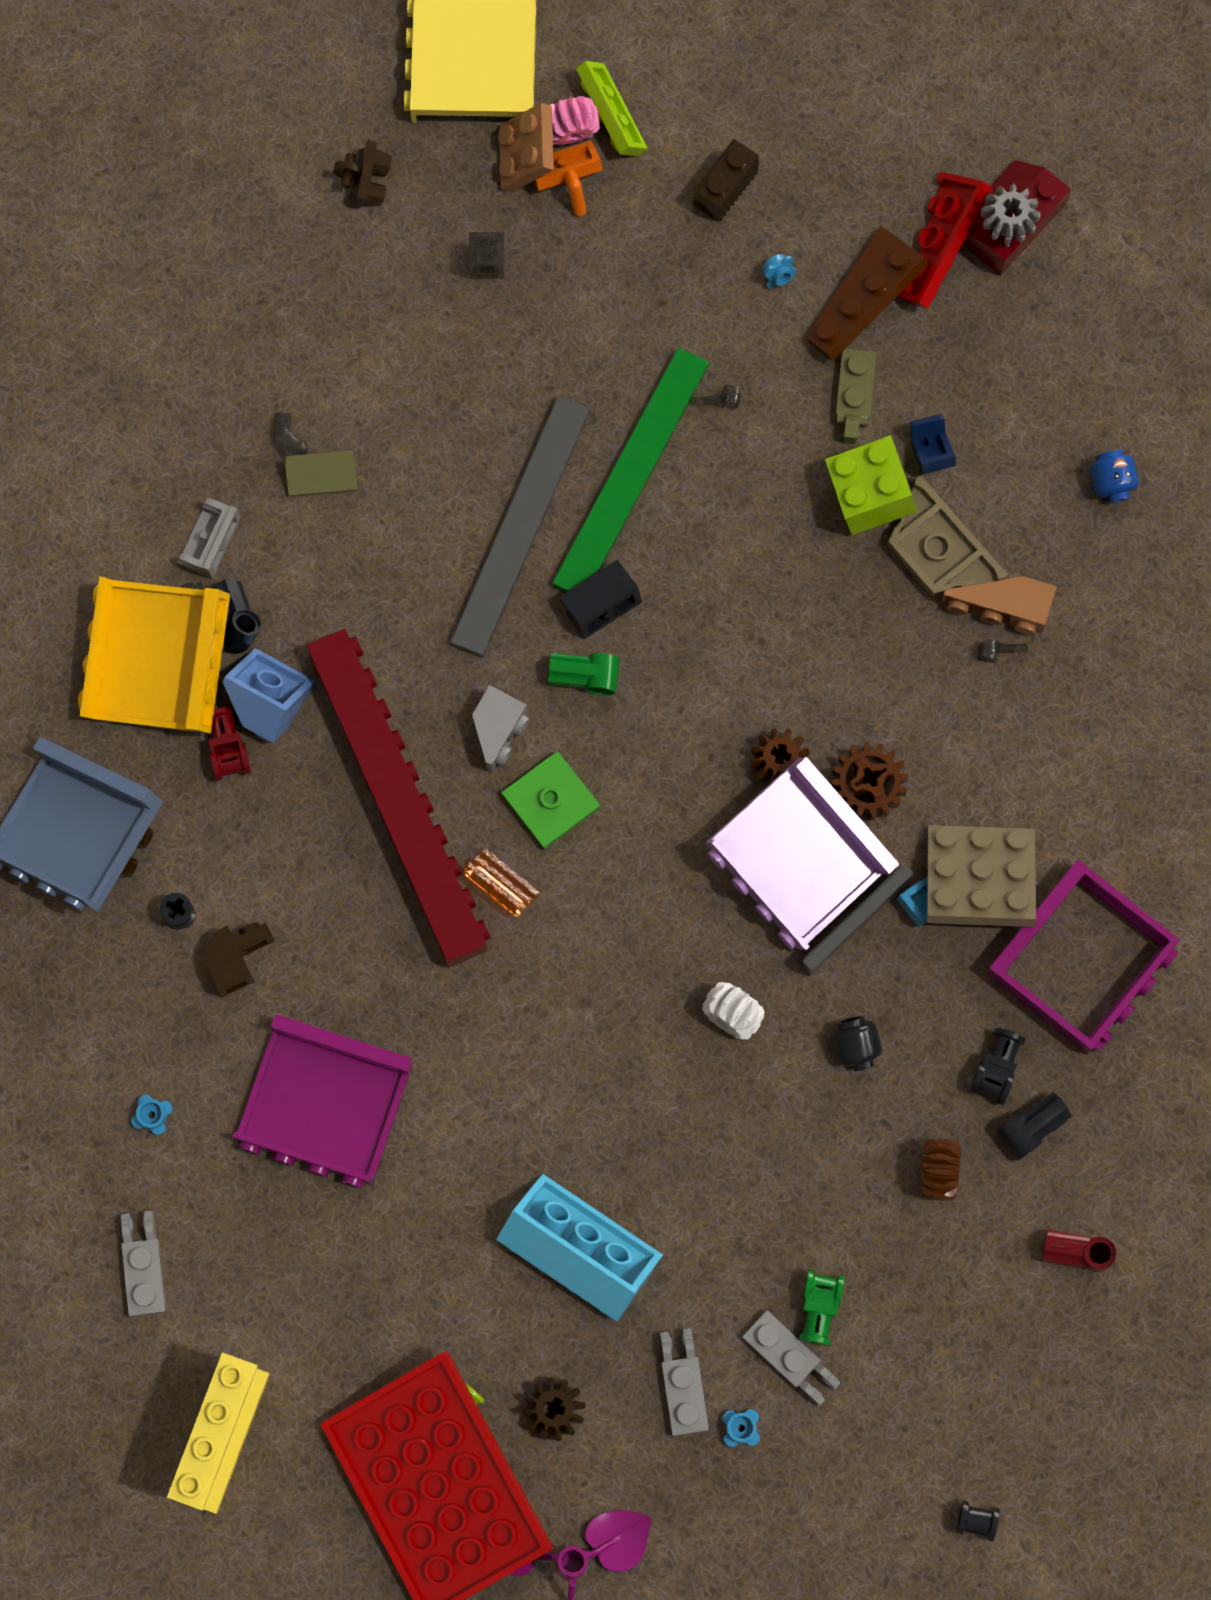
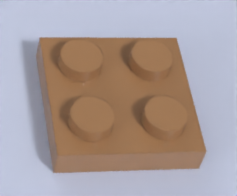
(526, 147)

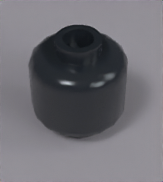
(856, 1043)

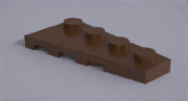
(868, 289)

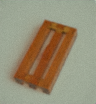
(501, 879)

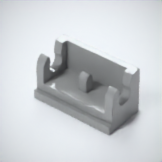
(209, 538)

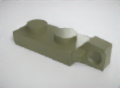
(855, 391)

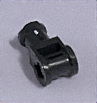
(996, 1072)

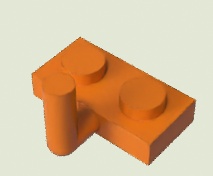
(569, 166)

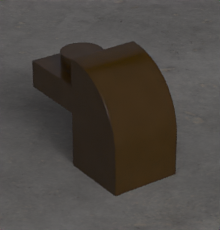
(226, 956)

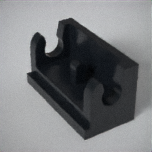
(601, 599)

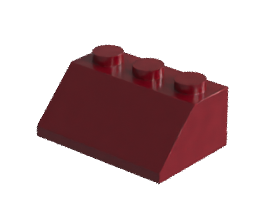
(1051, 197)

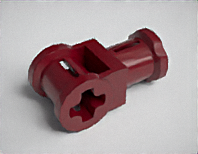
(227, 750)

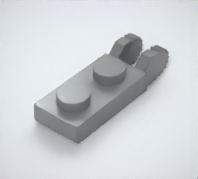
(142, 1268)
(788, 1355)
(683, 1387)

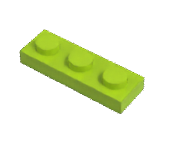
(611, 109)

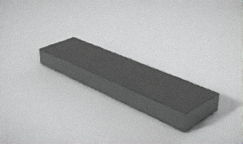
(856, 919)

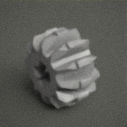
(1010, 226)

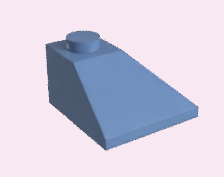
(266, 694)

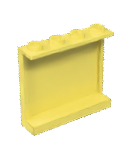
(470, 57)
(218, 1434)

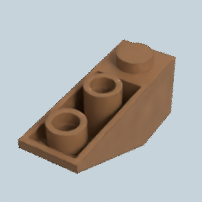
(1011, 601)

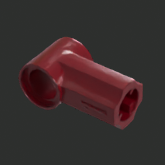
(1074, 1250)

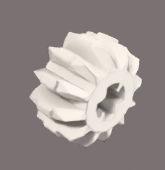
(733, 1010)

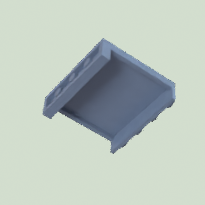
(74, 827)

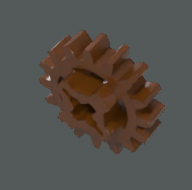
(863, 767)

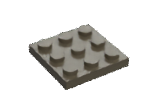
(981, 876)

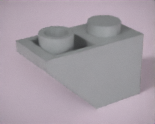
(496, 723)

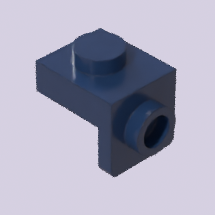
(931, 444)

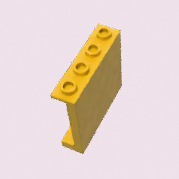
(154, 655)

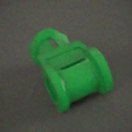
(820, 1304)

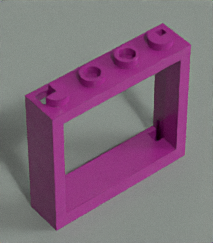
(1127, 910)

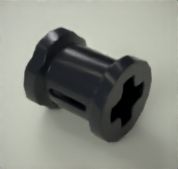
(176, 900)
(978, 1521)

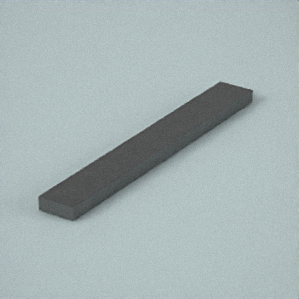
(520, 527)

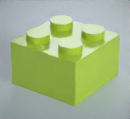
(871, 485)

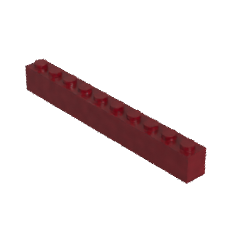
(397, 797)

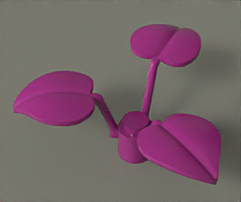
(616, 1538)

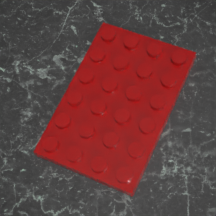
(436, 1484)

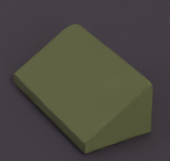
(321, 473)

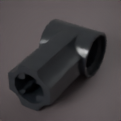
(242, 622)
(1026, 1131)

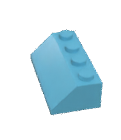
(579, 1247)

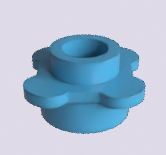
(778, 270)
(148, 1105)
(732, 1422)

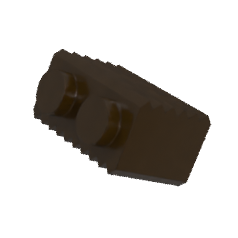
(726, 180)

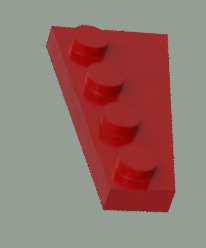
(947, 228)

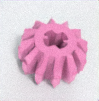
(574, 120)

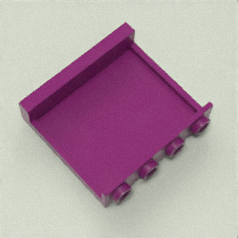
(323, 1101)

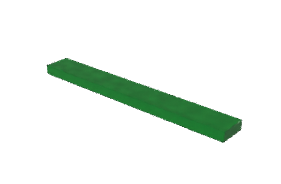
(632, 470)

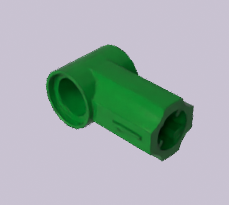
(592, 673)

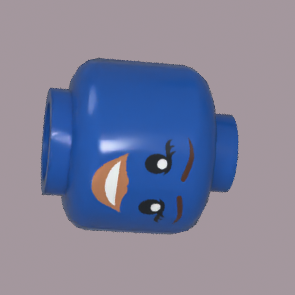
(1114, 476)

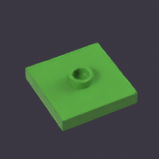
(550, 800)

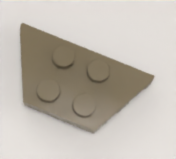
(940, 547)

